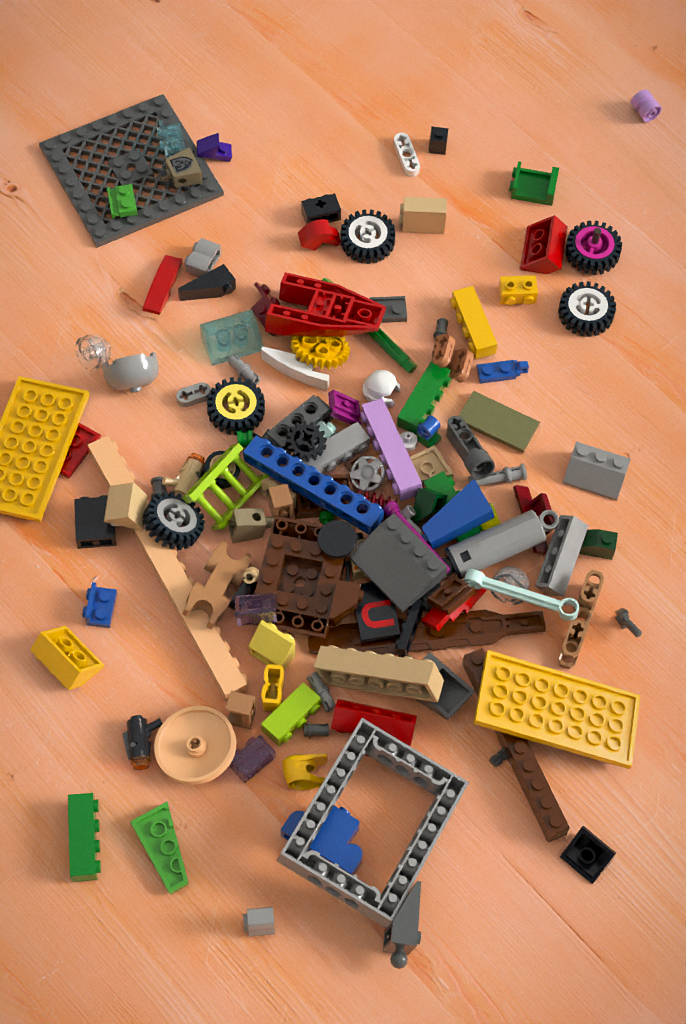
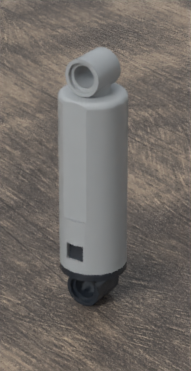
(498, 542)

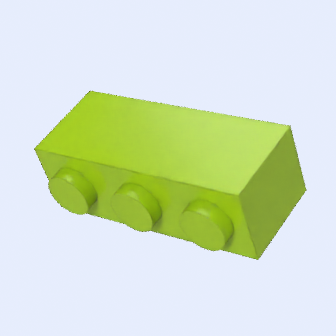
(291, 714)

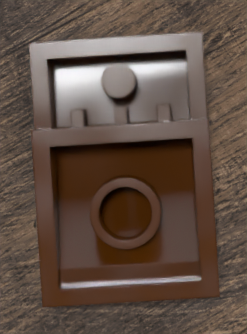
(307, 509)

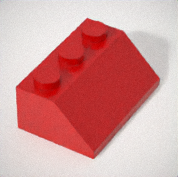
(544, 246)

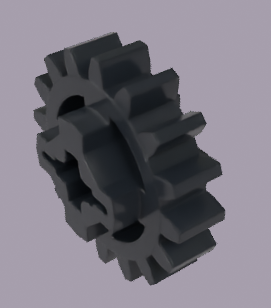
(306, 433)

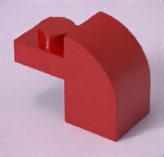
(317, 233)

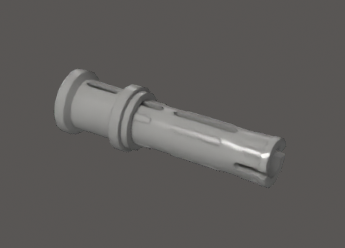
(505, 475)

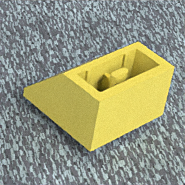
(272, 646)

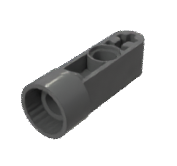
(469, 449)

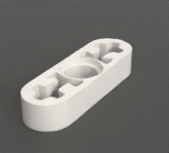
(405, 161)

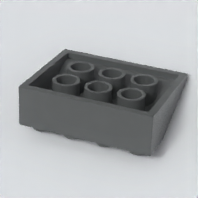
(398, 563)

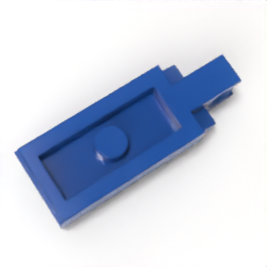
(501, 370)

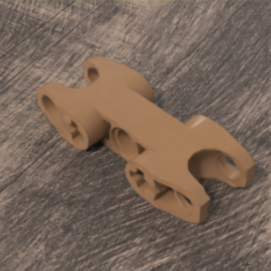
(210, 596)
(578, 628)

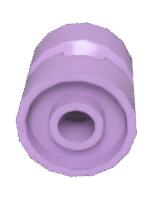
(646, 105)

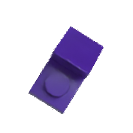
(211, 148)

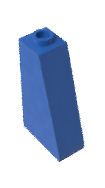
(458, 516)

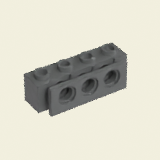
(311, 410)

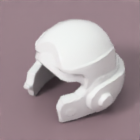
(380, 384)

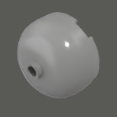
(131, 372)

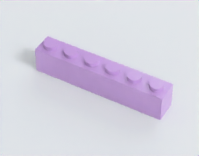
(391, 449)

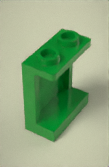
(533, 185)

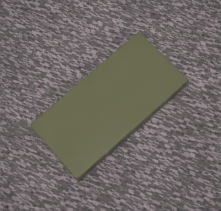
(499, 421)

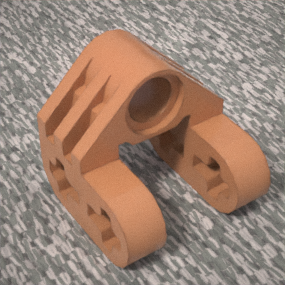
(457, 360)

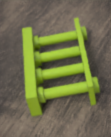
(208, 481)

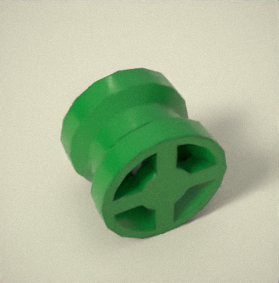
(244, 438)

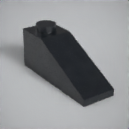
(210, 285)

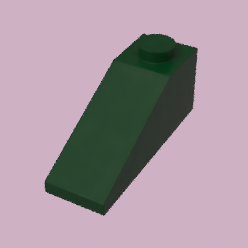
(599, 543)

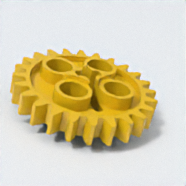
(321, 350)

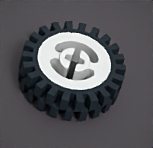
(368, 246)
(600, 310)

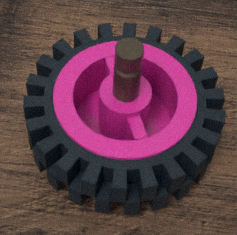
(593, 247)

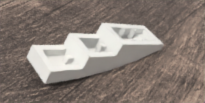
(290, 366)

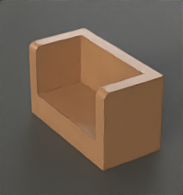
(280, 501)
(241, 709)

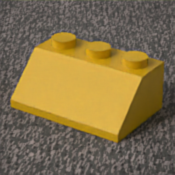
(66, 657)

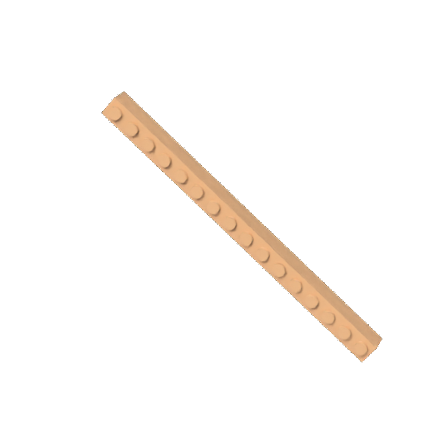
(174, 580)

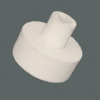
(409, 440)

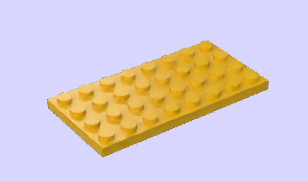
(35, 442)
(557, 709)

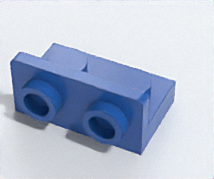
(100, 606)

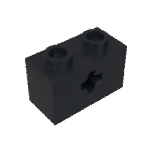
(320, 208)

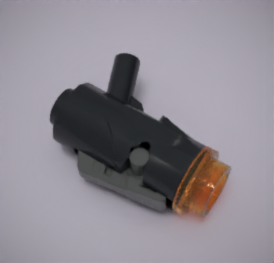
(137, 741)

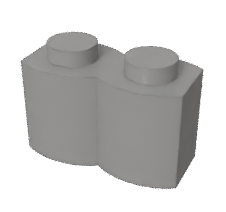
(203, 257)
(259, 921)

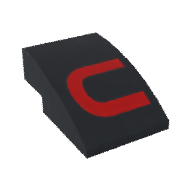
(376, 615)

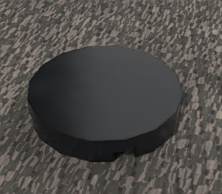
(337, 539)

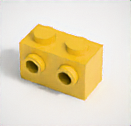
(518, 290)

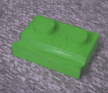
(122, 201)

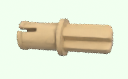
(251, 575)

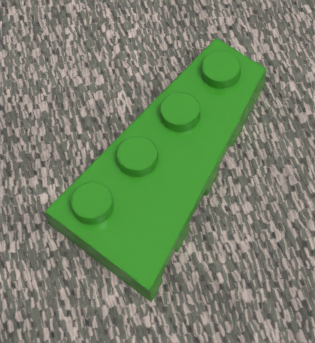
(160, 842)

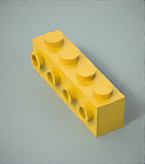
(473, 322)

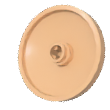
(195, 745)

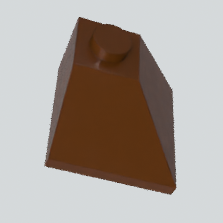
(344, 600)

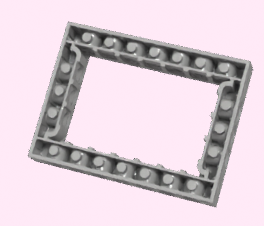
(408, 763)

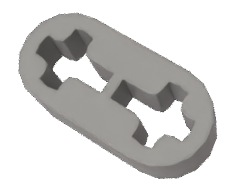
(193, 394)

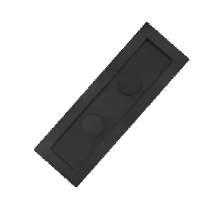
(409, 628)

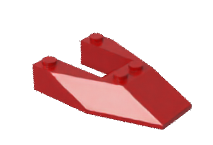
(331, 310)

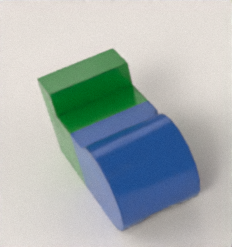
(428, 432)

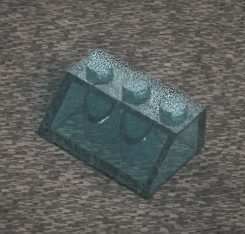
(231, 336)

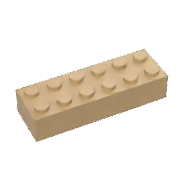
(379, 673)

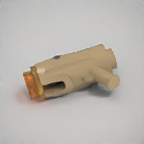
(189, 475)

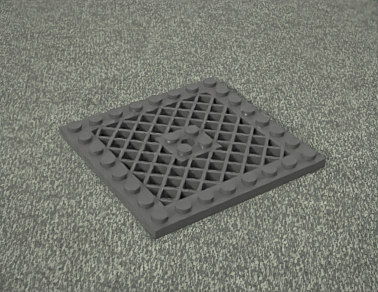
(107, 230)

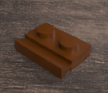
(451, 595)

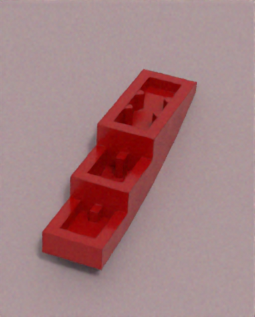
(162, 284)
(436, 619)

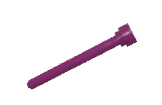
(391, 508)

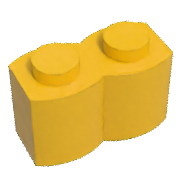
(272, 687)

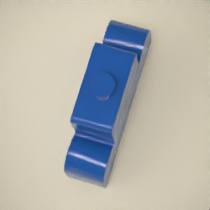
(333, 838)

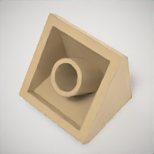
(125, 506)

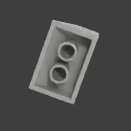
(596, 471)

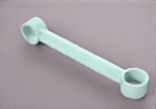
(479, 580)

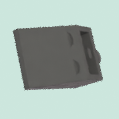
(453, 693)
(403, 932)

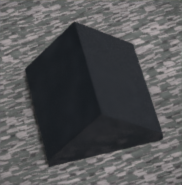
(588, 855)

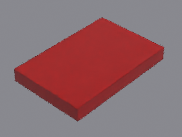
(78, 449)

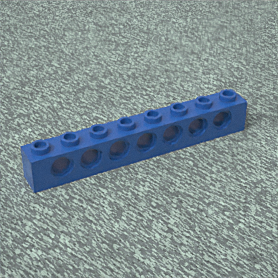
(316, 493)

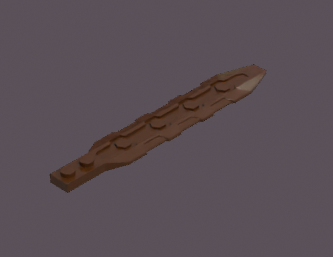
(469, 628)

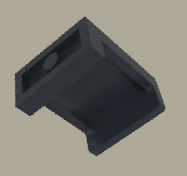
(90, 524)

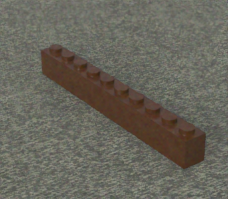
(524, 765)

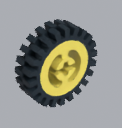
(235, 393)

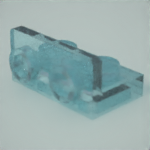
(171, 137)

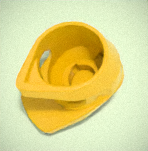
(298, 768)

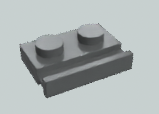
(395, 308)

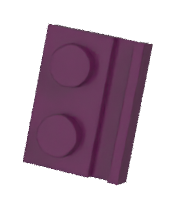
(344, 407)

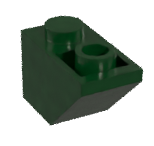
(427, 505)

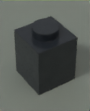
(438, 140)

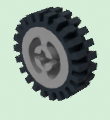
(169, 528)

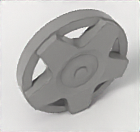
(367, 473)

